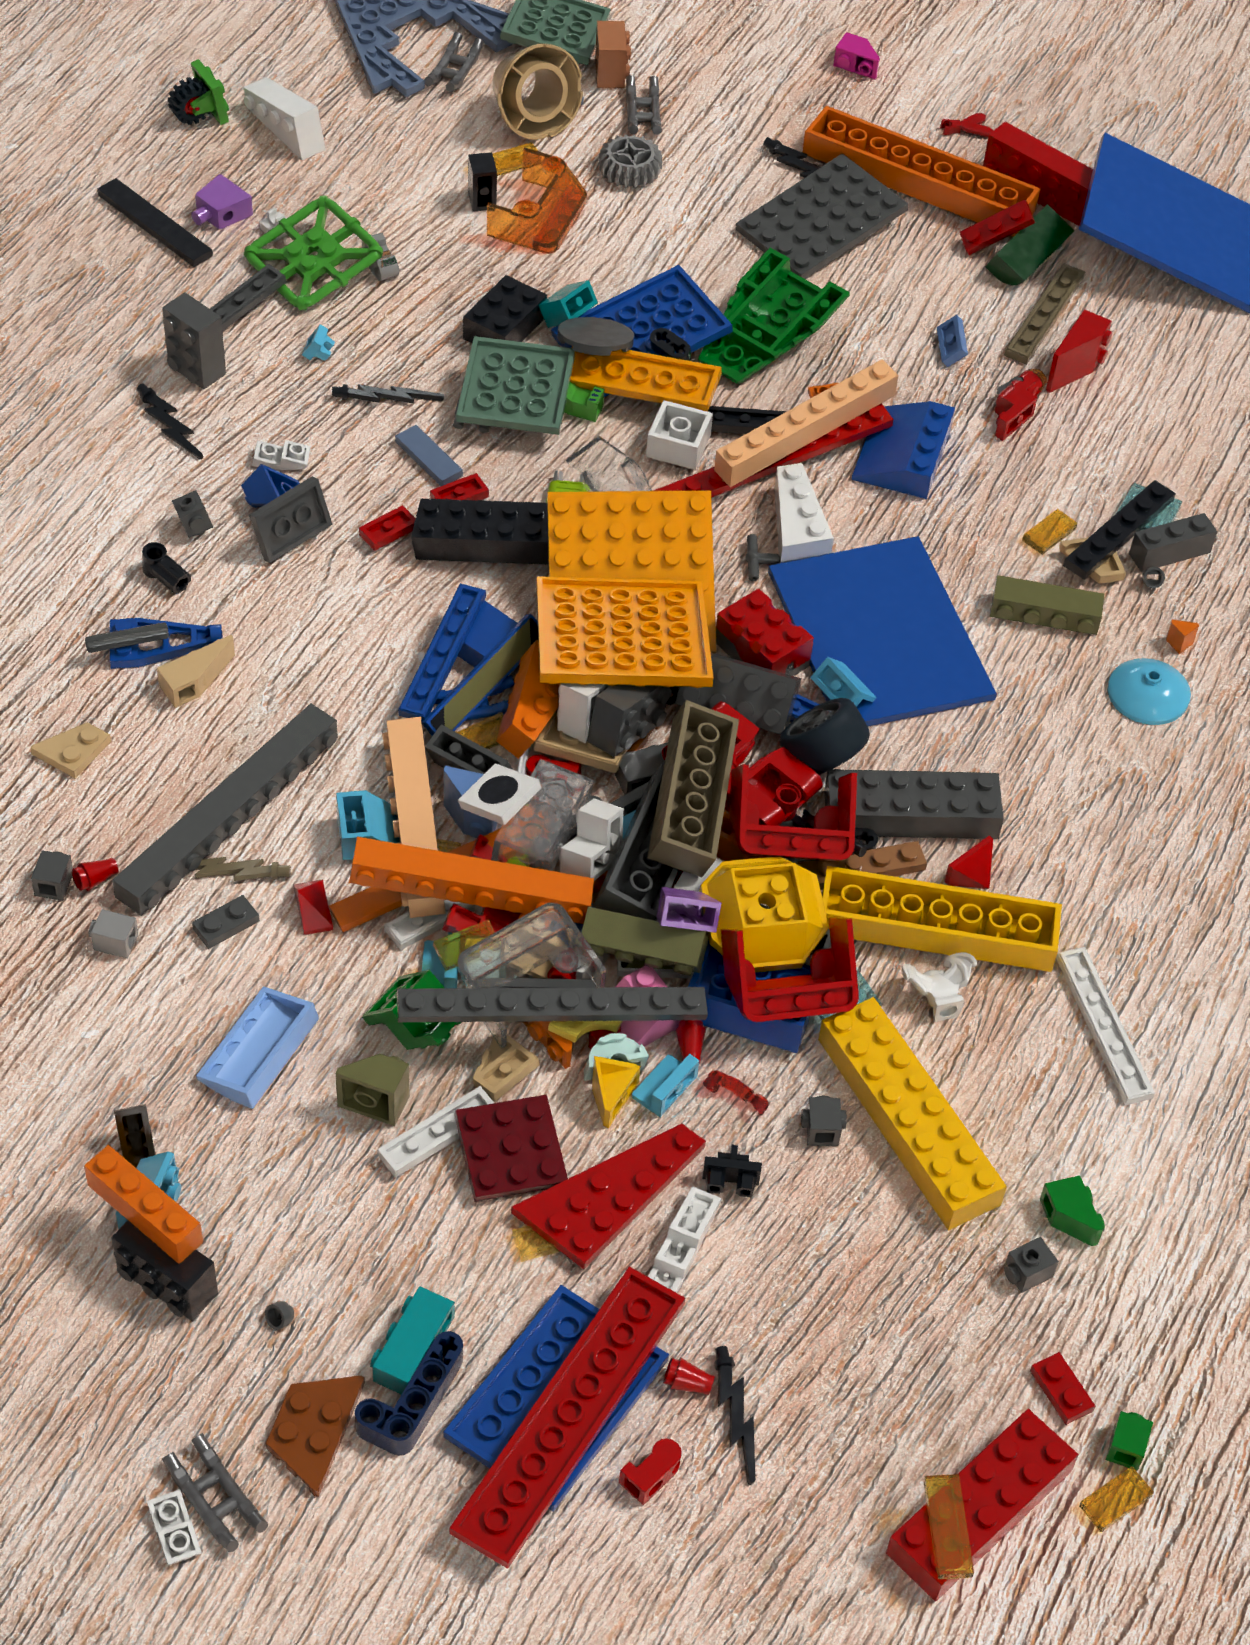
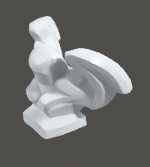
(943, 987)

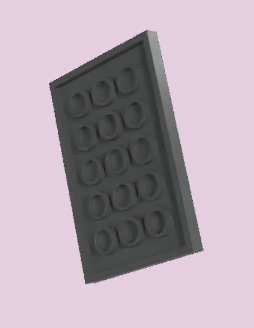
(822, 215)

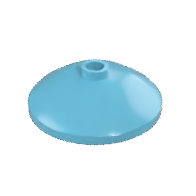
(1149, 691)

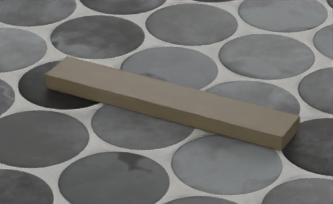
(1044, 314)

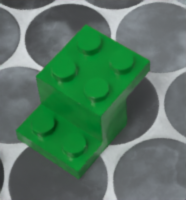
(410, 1034)

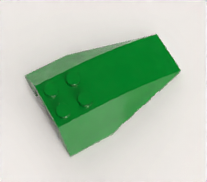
(770, 316)

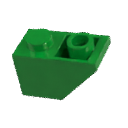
(1071, 1209)

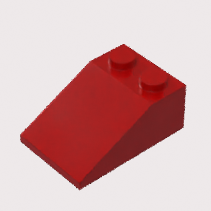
(1080, 350)

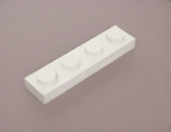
(428, 1136)

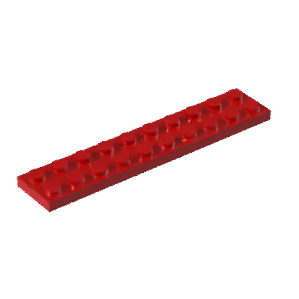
(566, 1418)

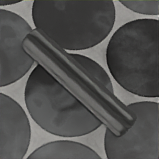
(126, 637)

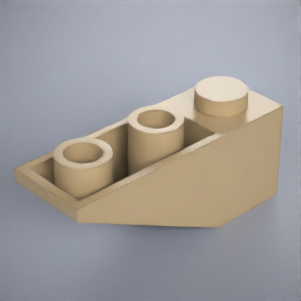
(193, 673)

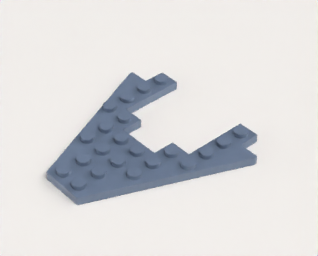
(370, 32)

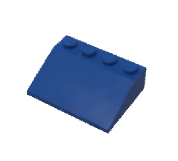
(908, 452)
(726, 1016)

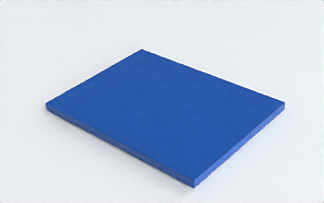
(1170, 220)
(889, 625)

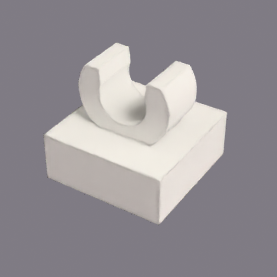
(271, 221)

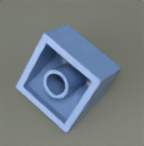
(455, 785)

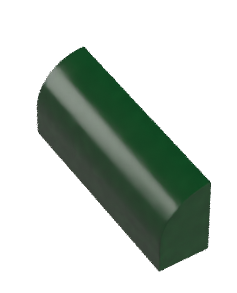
(1030, 247)

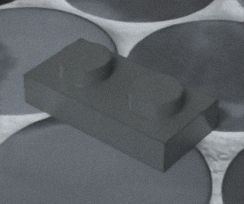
(225, 921)

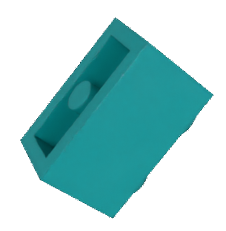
(568, 303)

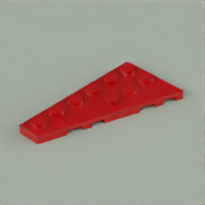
(599, 1203)

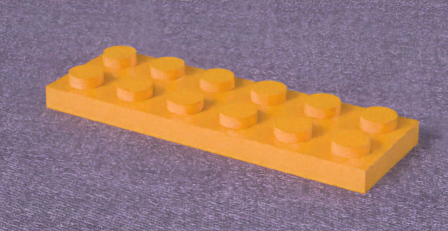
(648, 377)

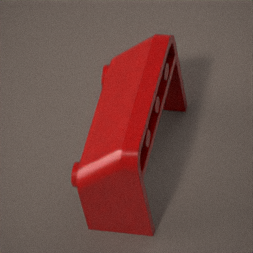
(829, 839)
(827, 990)

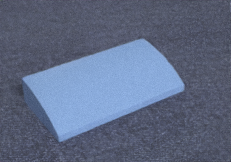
(258, 1046)

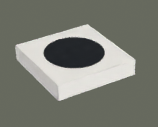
(499, 794)

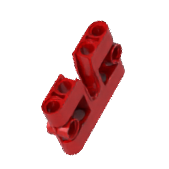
(776, 781)

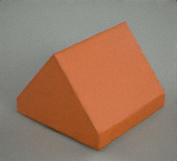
(1181, 634)

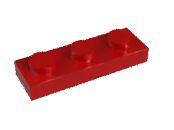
(997, 227)

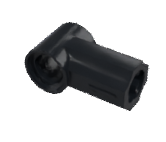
(160, 566)

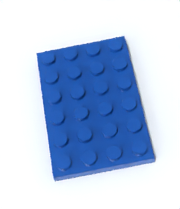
(664, 302)
(522, 1375)

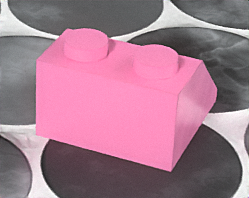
(645, 1031)

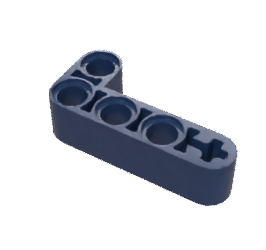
(417, 1391)

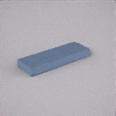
(429, 455)

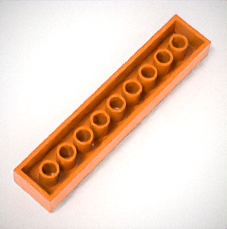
(916, 167)

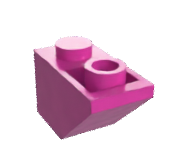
(857, 56)

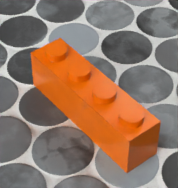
(143, 1204)

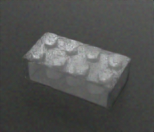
(545, 821)

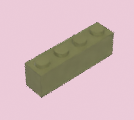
(1047, 605)
(645, 941)

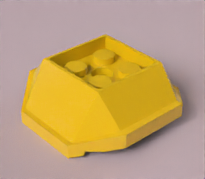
(774, 936)

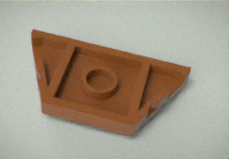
(313, 1426)

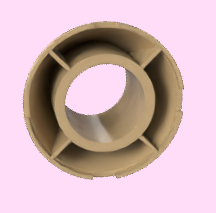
(554, 95)

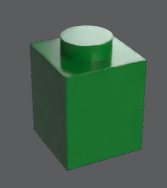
(1129, 1440)

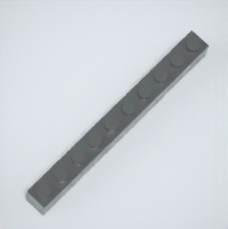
(225, 810)

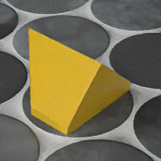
(612, 1086)

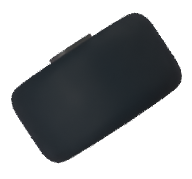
(826, 735)

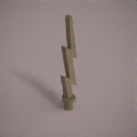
(243, 869)

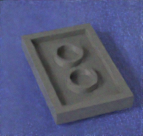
(290, 519)

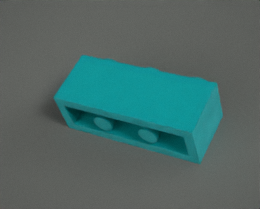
(408, 1340)

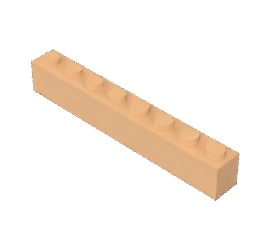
(805, 423)
(411, 800)

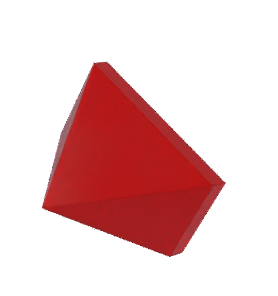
(972, 867)
(313, 907)

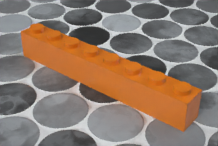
(467, 879)

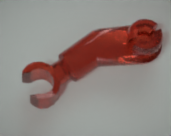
(741, 1090)

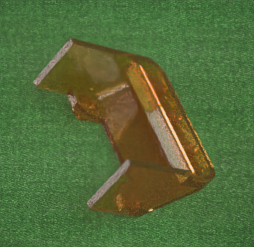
(545, 223)

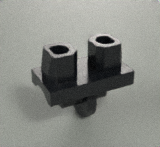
(734, 1169)

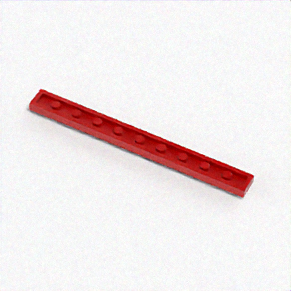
(859, 427)

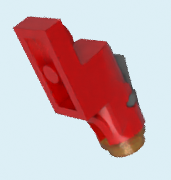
(1017, 401)

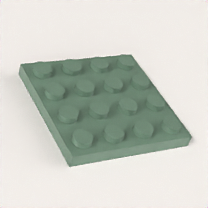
(556, 22)
(516, 385)

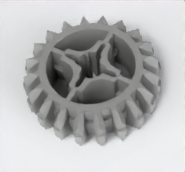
(630, 161)

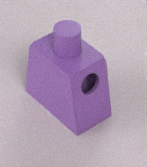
(221, 203)
(683, 910)

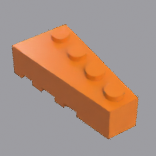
(529, 706)

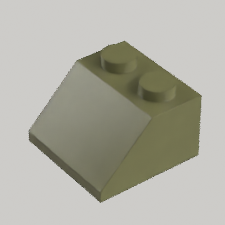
(374, 1087)

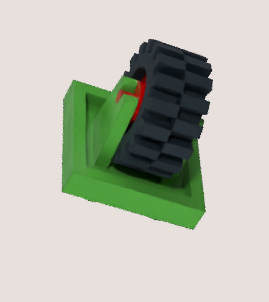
(199, 97)

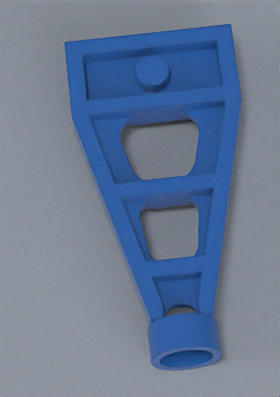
(134, 657)

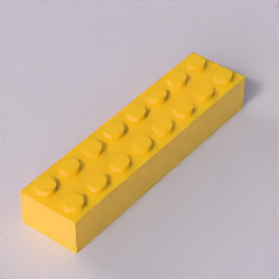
(944, 918)
(912, 1114)

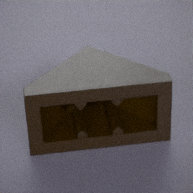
(134, 1133)

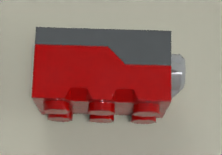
(763, 635)

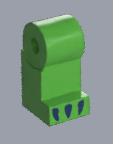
(584, 402)

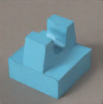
(318, 344)

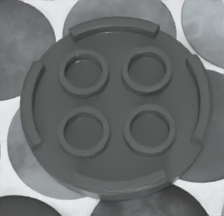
(595, 335)

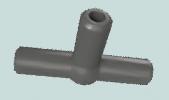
(754, 558)

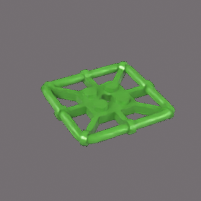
(315, 240)

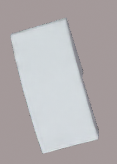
(289, 457)
(174, 1527)

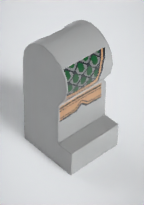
(385, 266)

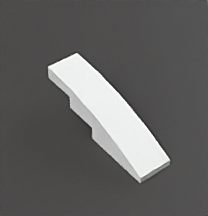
(684, 1238)

